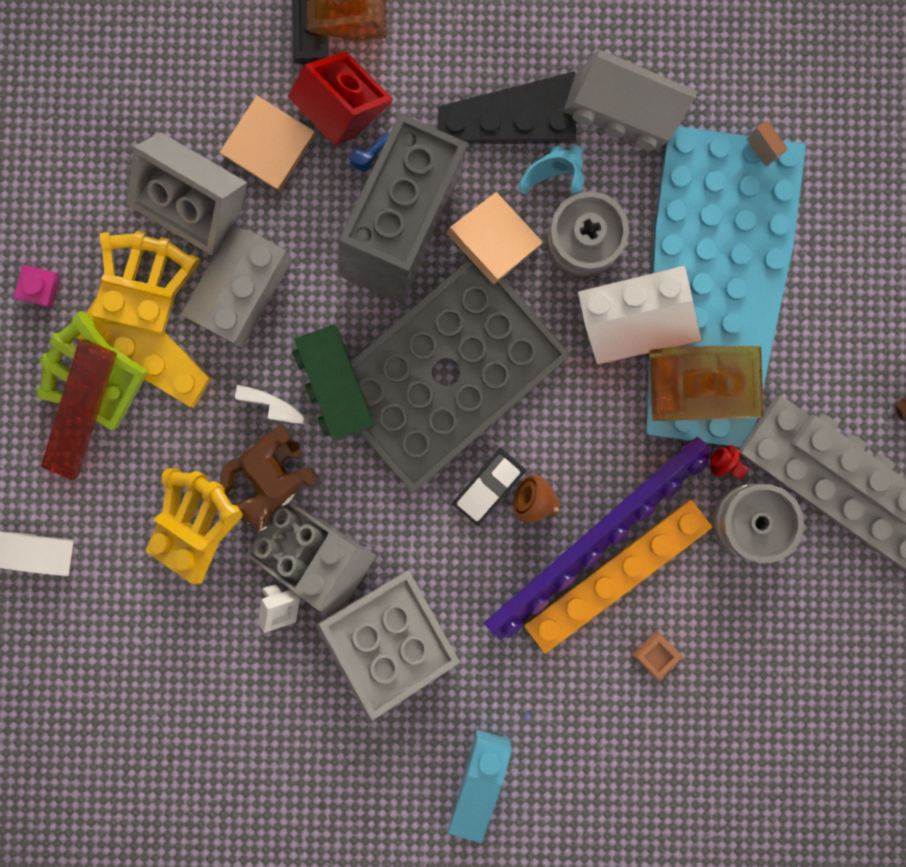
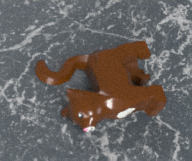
(266, 472)

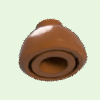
(535, 500)

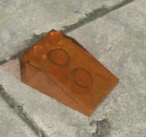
(706, 382)

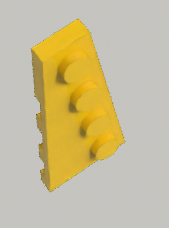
(167, 363)

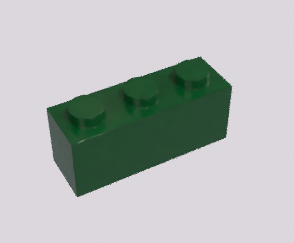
(333, 383)

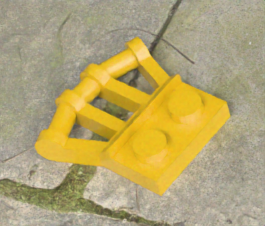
(137, 303)
(177, 542)

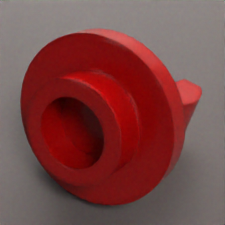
(726, 461)

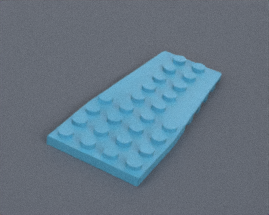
(736, 237)

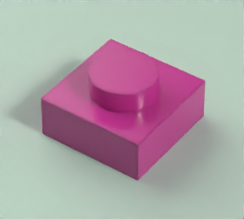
(37, 286)

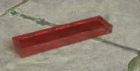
(78, 409)

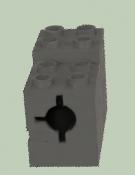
(400, 208)

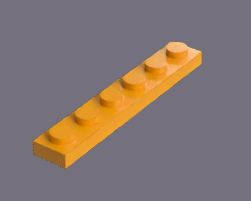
(617, 575)

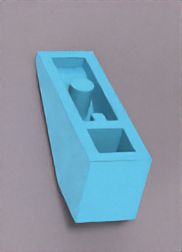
(480, 785)

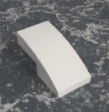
(278, 409)
(35, 553)

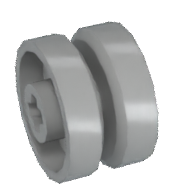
(590, 214)
(761, 542)

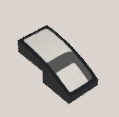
(489, 486)

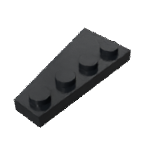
(513, 115)

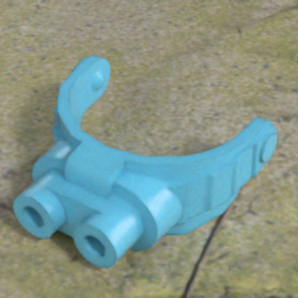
(555, 163)

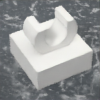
(277, 608)

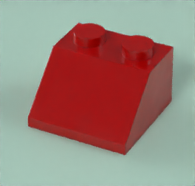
(338, 96)

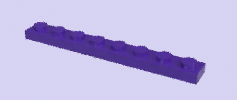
(589, 547)

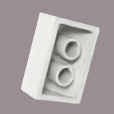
(640, 315)

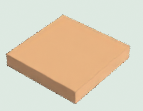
(268, 143)
(494, 237)

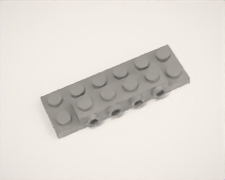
(832, 475)

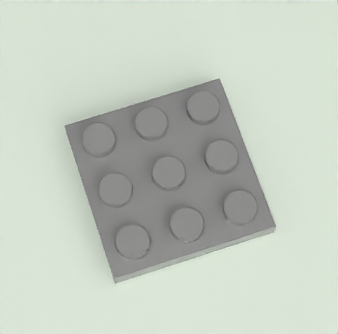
(388, 645)

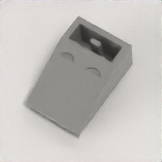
(311, 557)

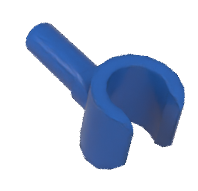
(363, 159)

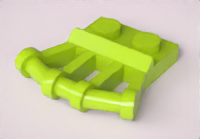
(123, 381)

